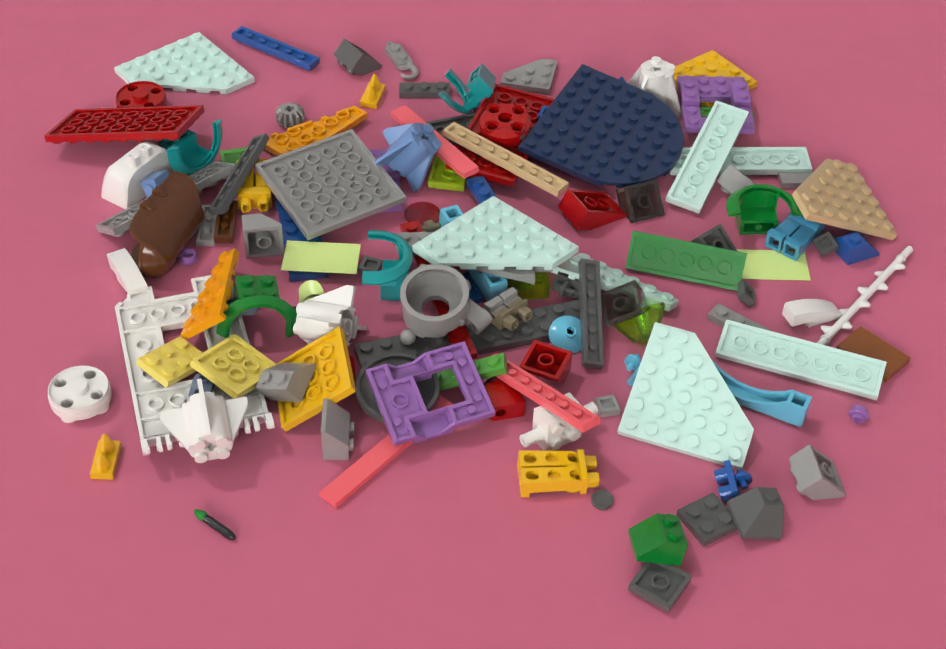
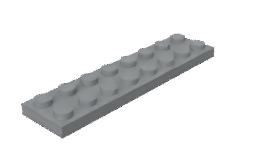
(202, 178)

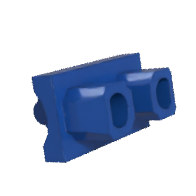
(726, 474)

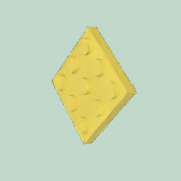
(232, 366)

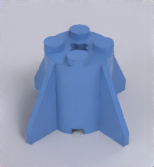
(410, 151)

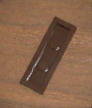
(225, 225)

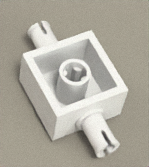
(550, 430)

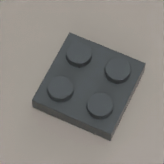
(707, 519)
(660, 584)

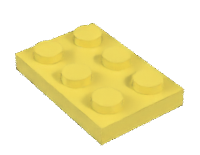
(170, 361)

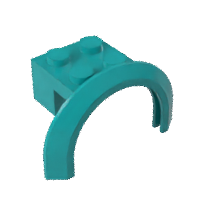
(481, 86)
(186, 154)
(392, 271)

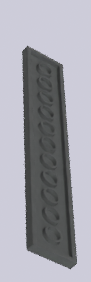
(488, 341)

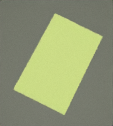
(321, 257)
(774, 266)

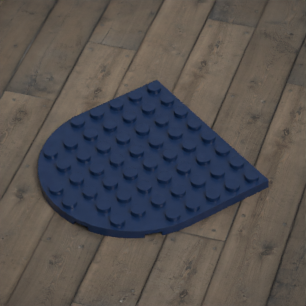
(606, 132)

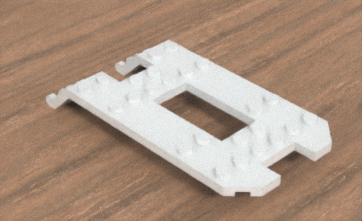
(141, 326)

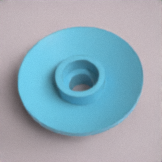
(560, 338)

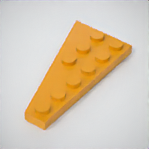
(311, 132)
(214, 296)

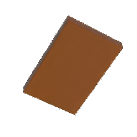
(869, 345)

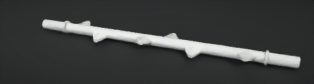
(866, 293)

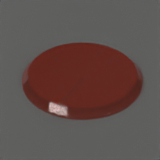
(422, 212)

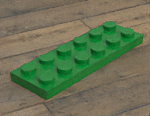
(685, 260)

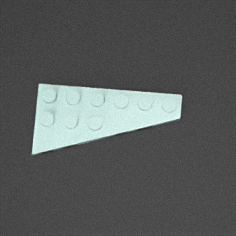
(613, 278)

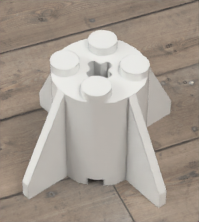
(658, 79)
(326, 313)
(206, 424)

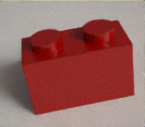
(547, 361)

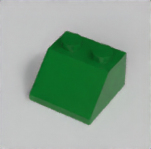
(659, 540)

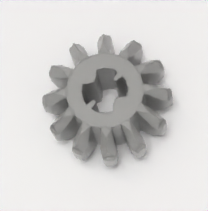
(289, 115)

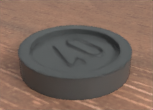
(602, 500)

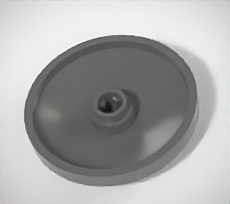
(428, 388)

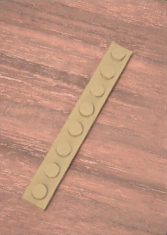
(505, 159)

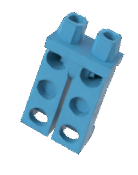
(793, 234)

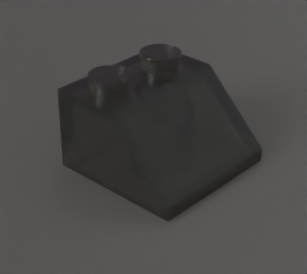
(641, 201)
(623, 303)

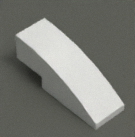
(126, 271)
(810, 312)

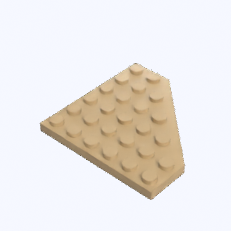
(840, 198)

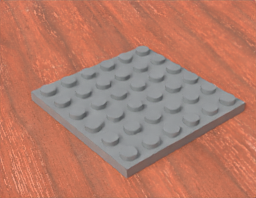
(330, 184)

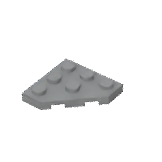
(532, 77)

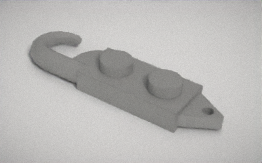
(401, 59)

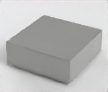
(607, 406)

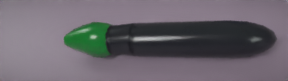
(213, 523)

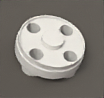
(79, 393)

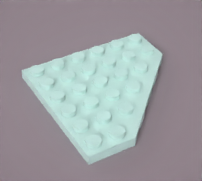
(186, 65)
(496, 238)
(685, 401)

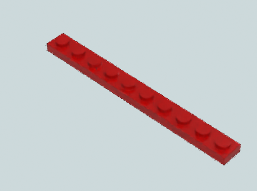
(459, 334)

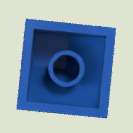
(854, 247)

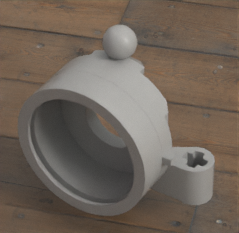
(443, 284)

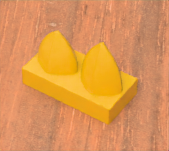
(373, 93)
(105, 458)

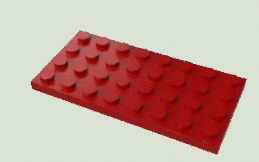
(503, 95)
(125, 124)

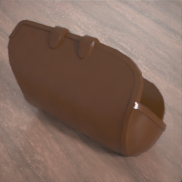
(166, 224)

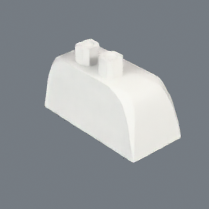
(123, 177)

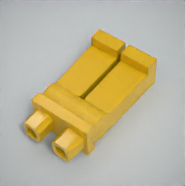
(254, 196)
(556, 471)

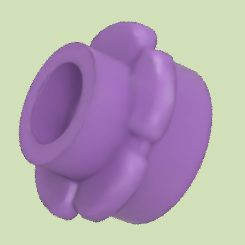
(188, 257)
(858, 414)

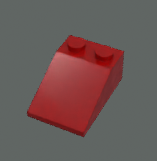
(589, 209)

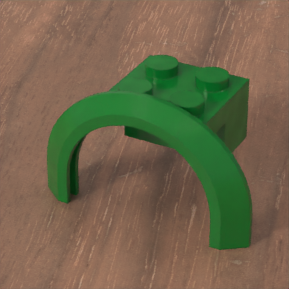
(756, 208)
(253, 293)

